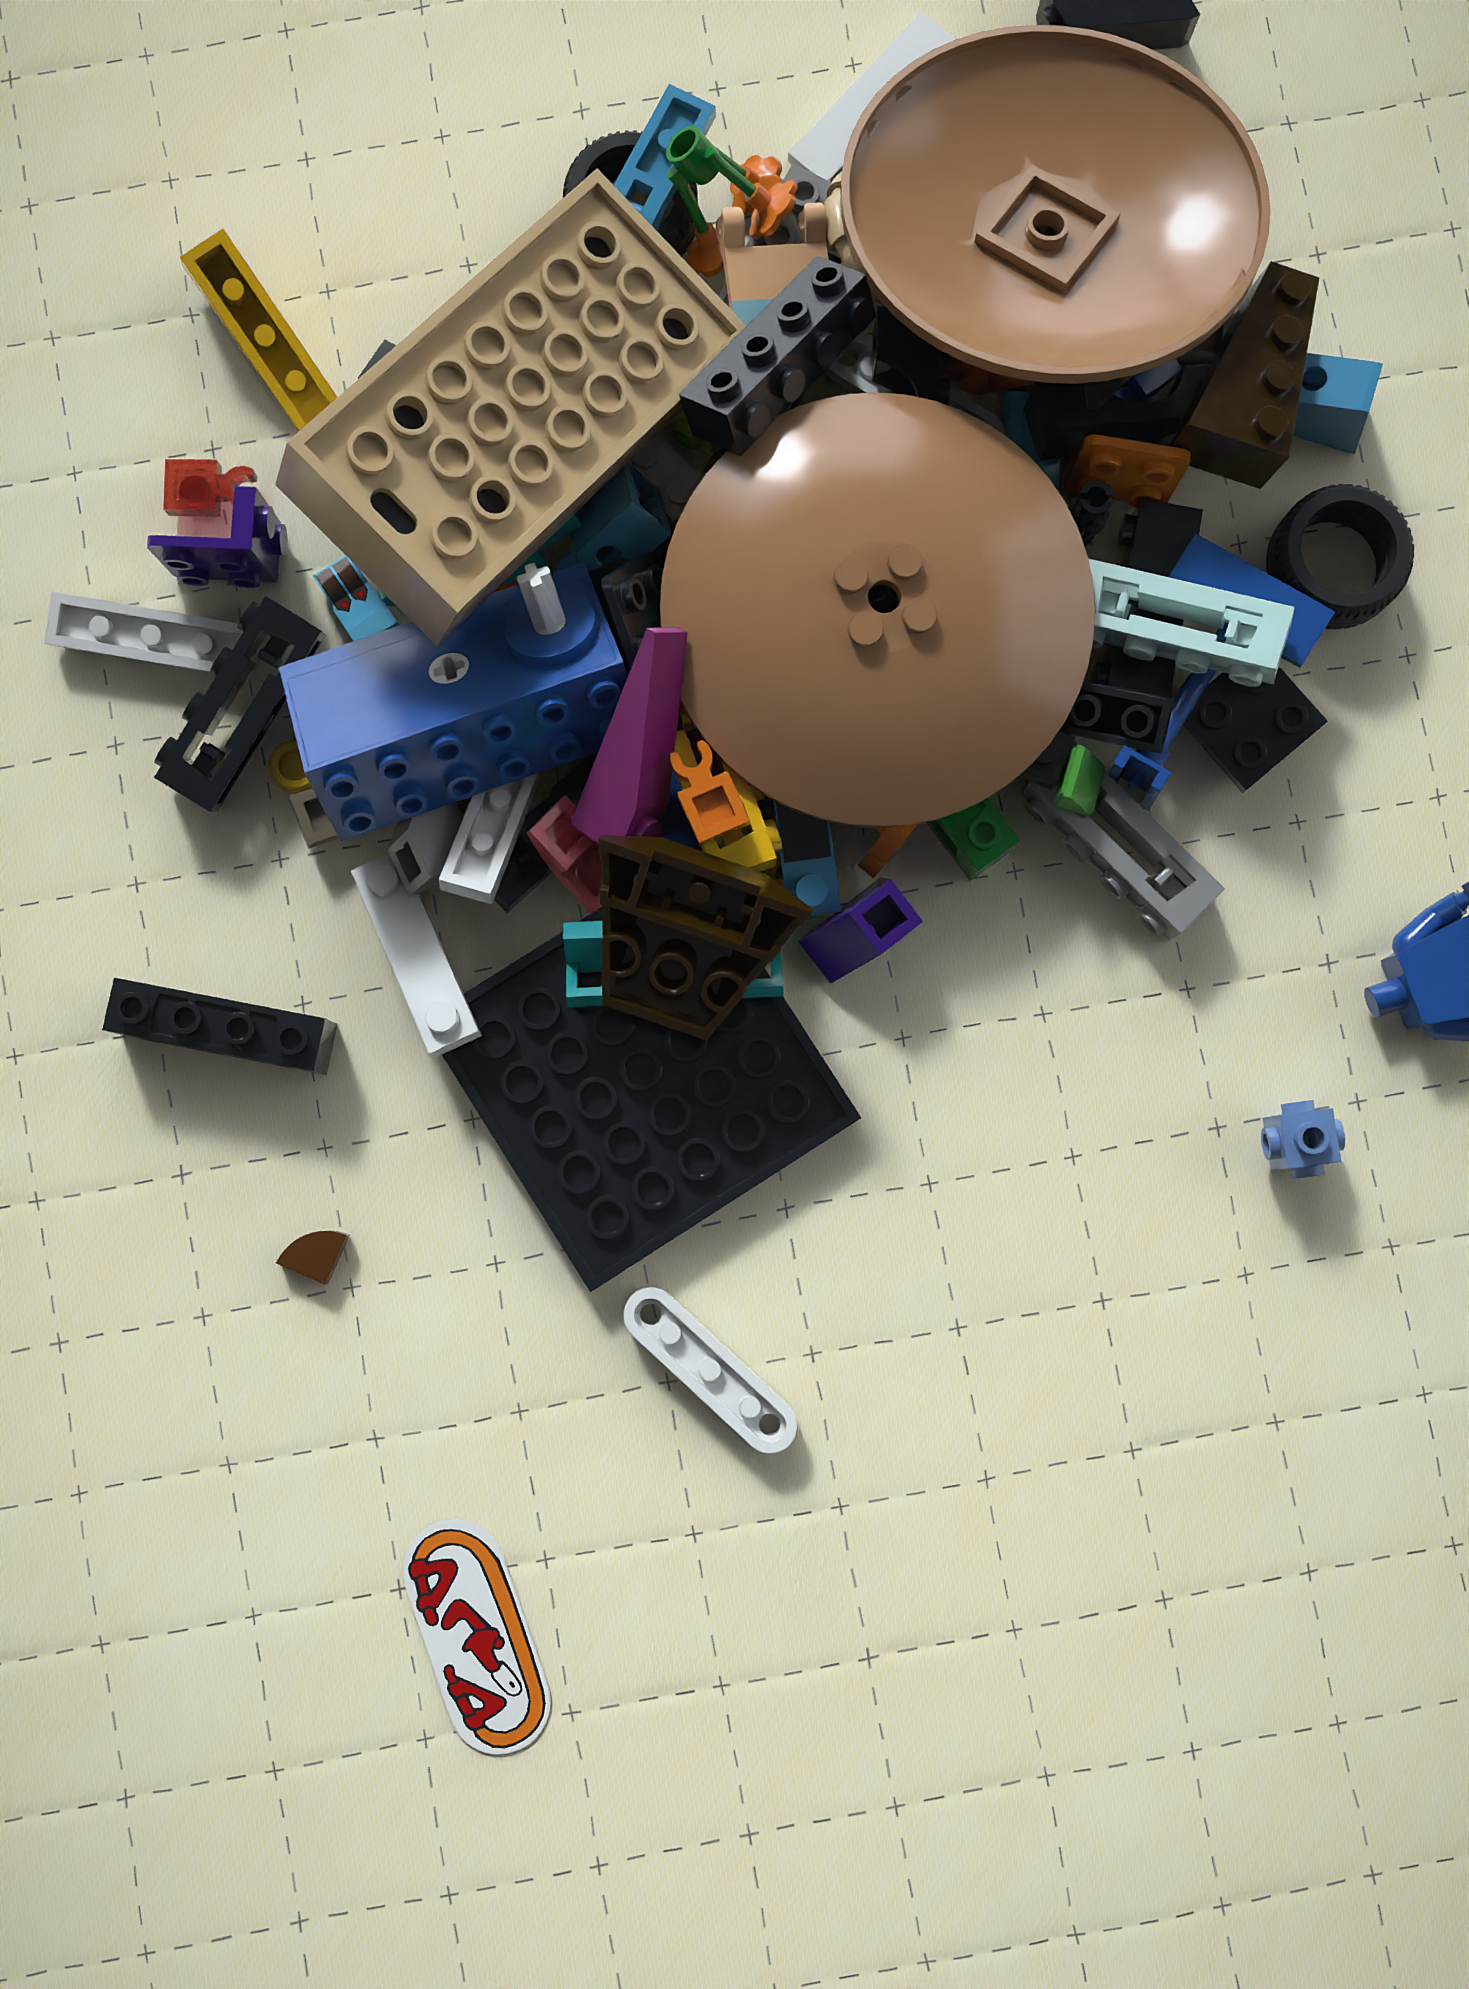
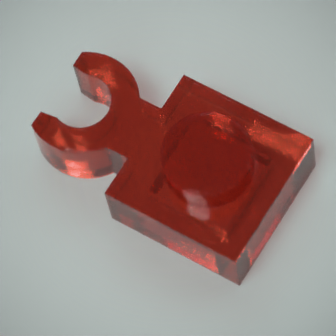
(199, 486)

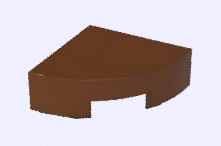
(315, 1254)

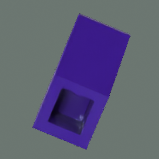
(861, 930)

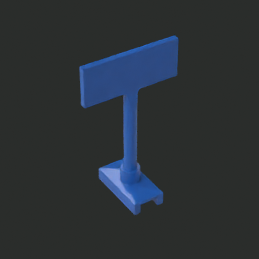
(1217, 568)

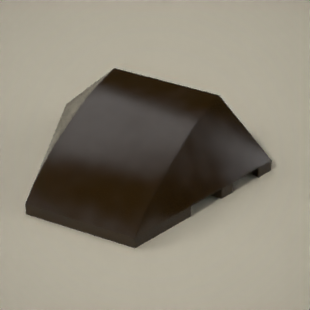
(686, 931)

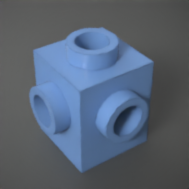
(1284, 1142)

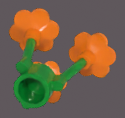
(754, 186)

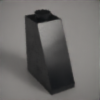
(1145, 22)

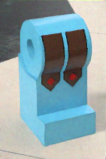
(354, 599)

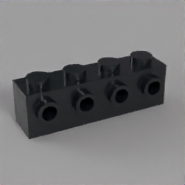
(778, 355)

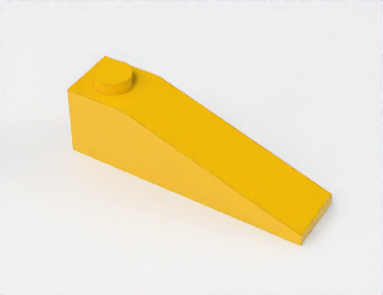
(258, 328)

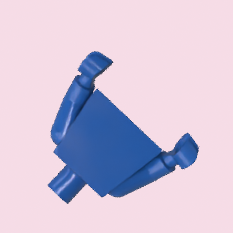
(1429, 972)

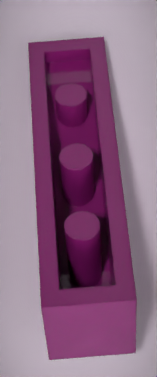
(633, 766)

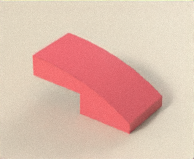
(569, 853)

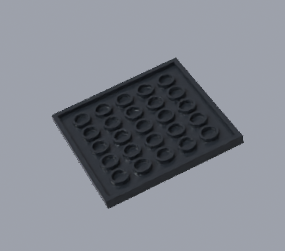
(632, 1123)

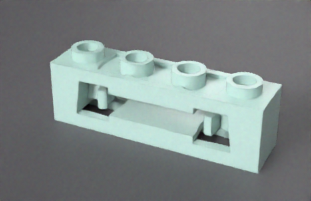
(1253, 636)

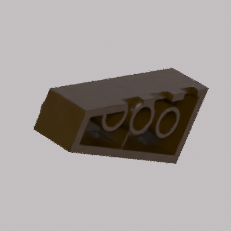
(1252, 388)

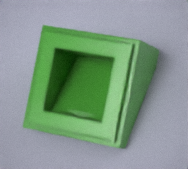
(1079, 782)

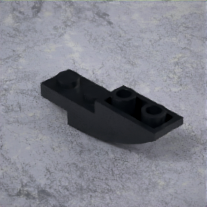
(1120, 716)

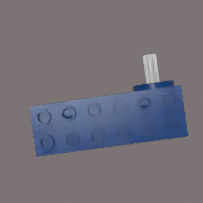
(420, 725)

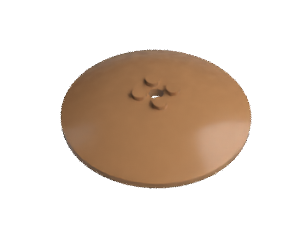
(1071, 132)
(859, 706)

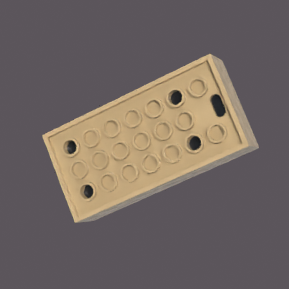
(508, 407)

